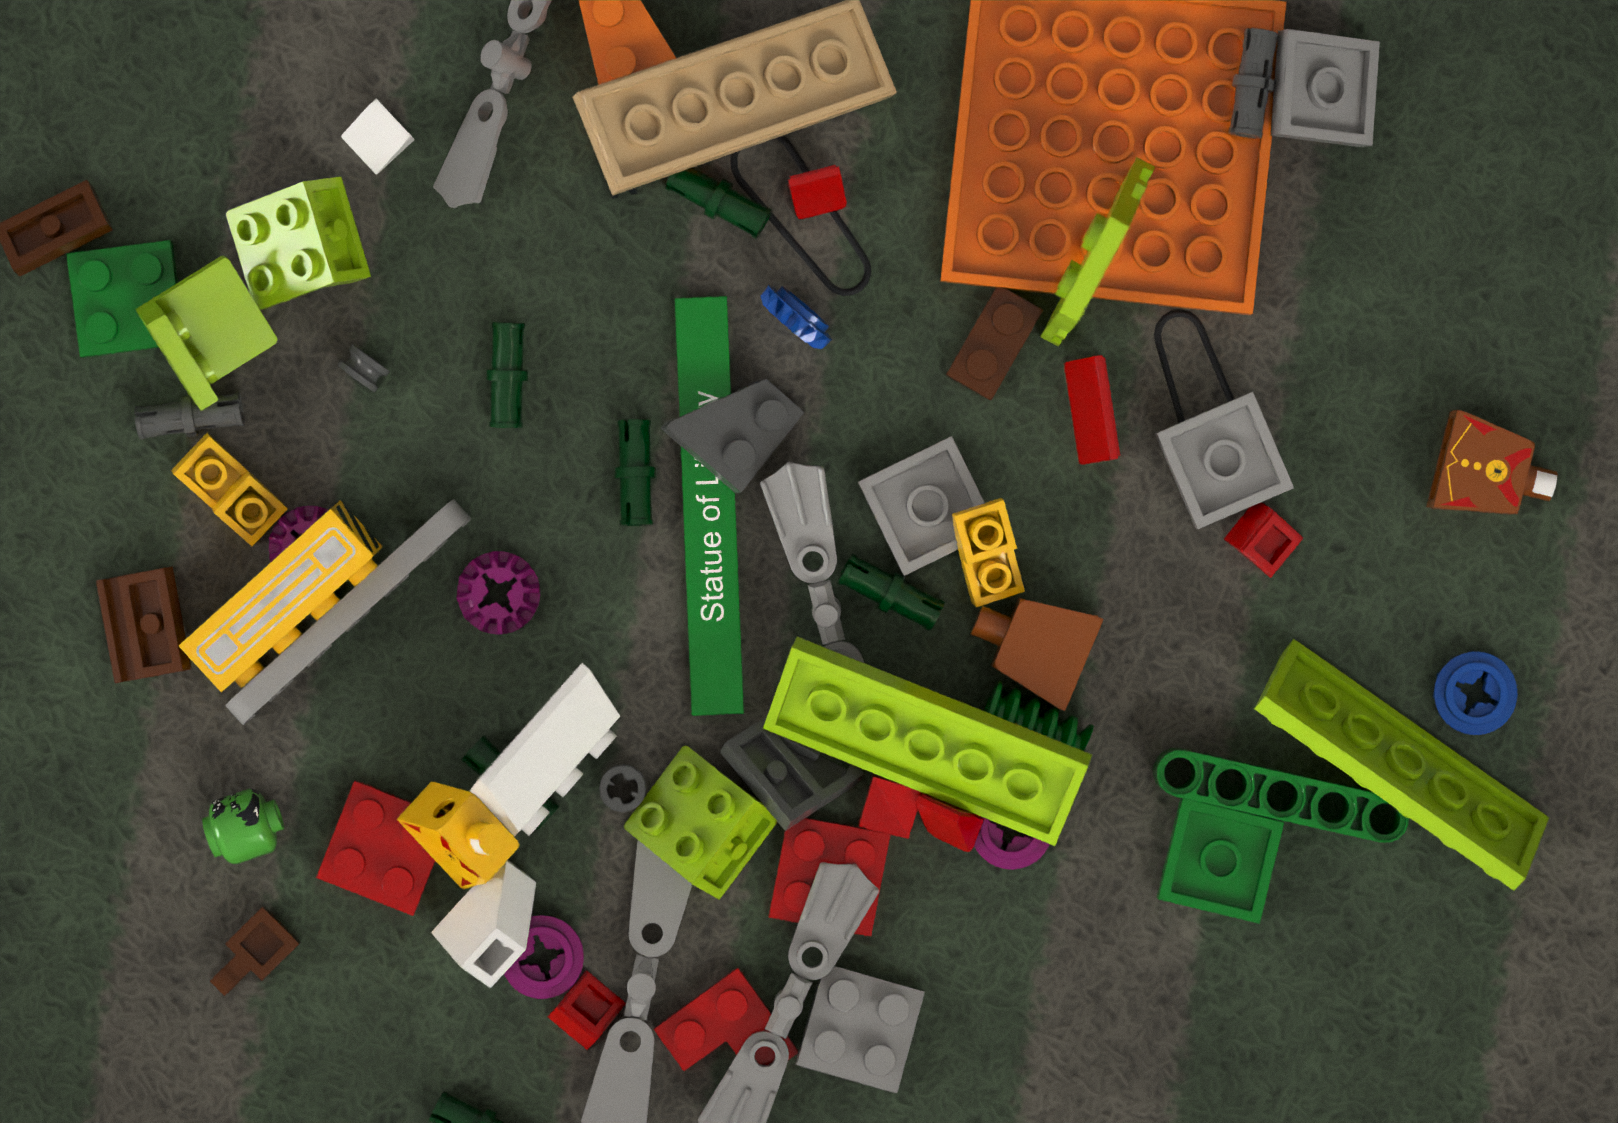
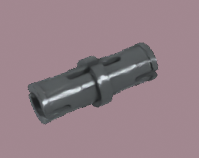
(1253, 83)
(187, 417)

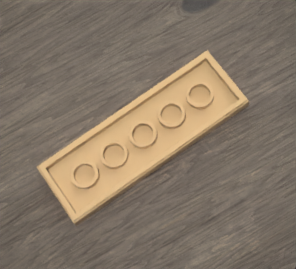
(734, 95)

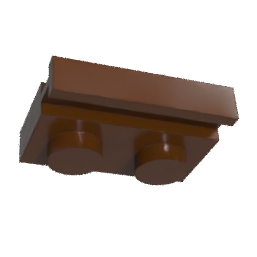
(143, 624)

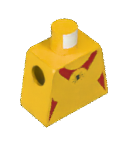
(465, 840)

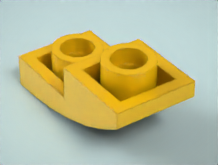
(229, 489)
(987, 552)

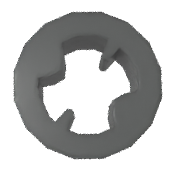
(363, 368)
(616, 802)

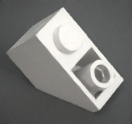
(490, 924)

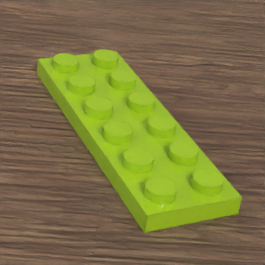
(926, 741)
(1403, 764)

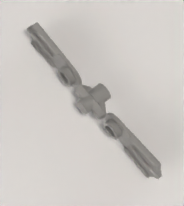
(474, 148)
(804, 524)
(828, 921)
(623, 1077)

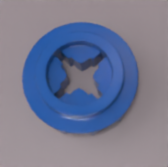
(796, 316)
(1497, 683)

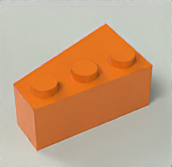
(622, 38)

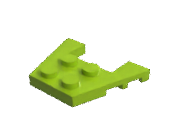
(1101, 243)

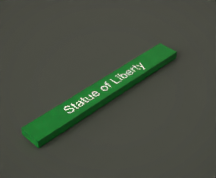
(708, 518)

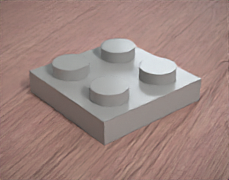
(1325, 88)
(1224, 460)
(917, 501)
(860, 1029)

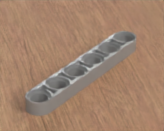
(347, 611)

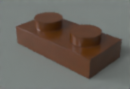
(53, 228)
(994, 342)

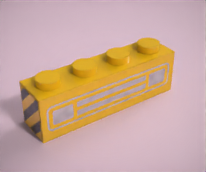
(281, 596)

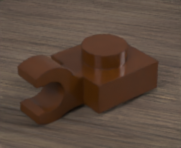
(258, 948)

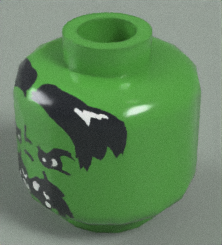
(242, 826)

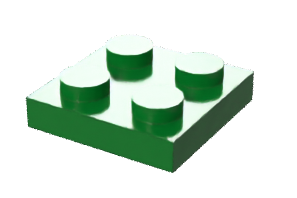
(110, 287)
(1220, 860)

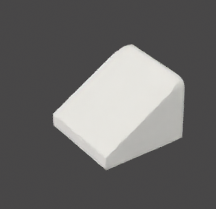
(377, 137)

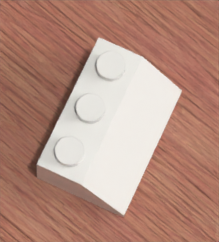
(547, 753)

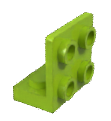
(297, 241)
(207, 327)
(700, 823)

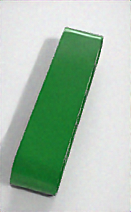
(1253, 795)

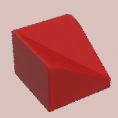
(889, 807)

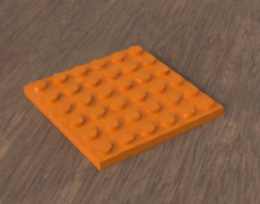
(1060, 111)

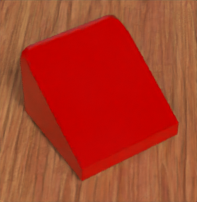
(817, 192)
(1263, 538)
(949, 822)
(586, 1010)

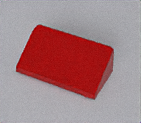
(1092, 410)

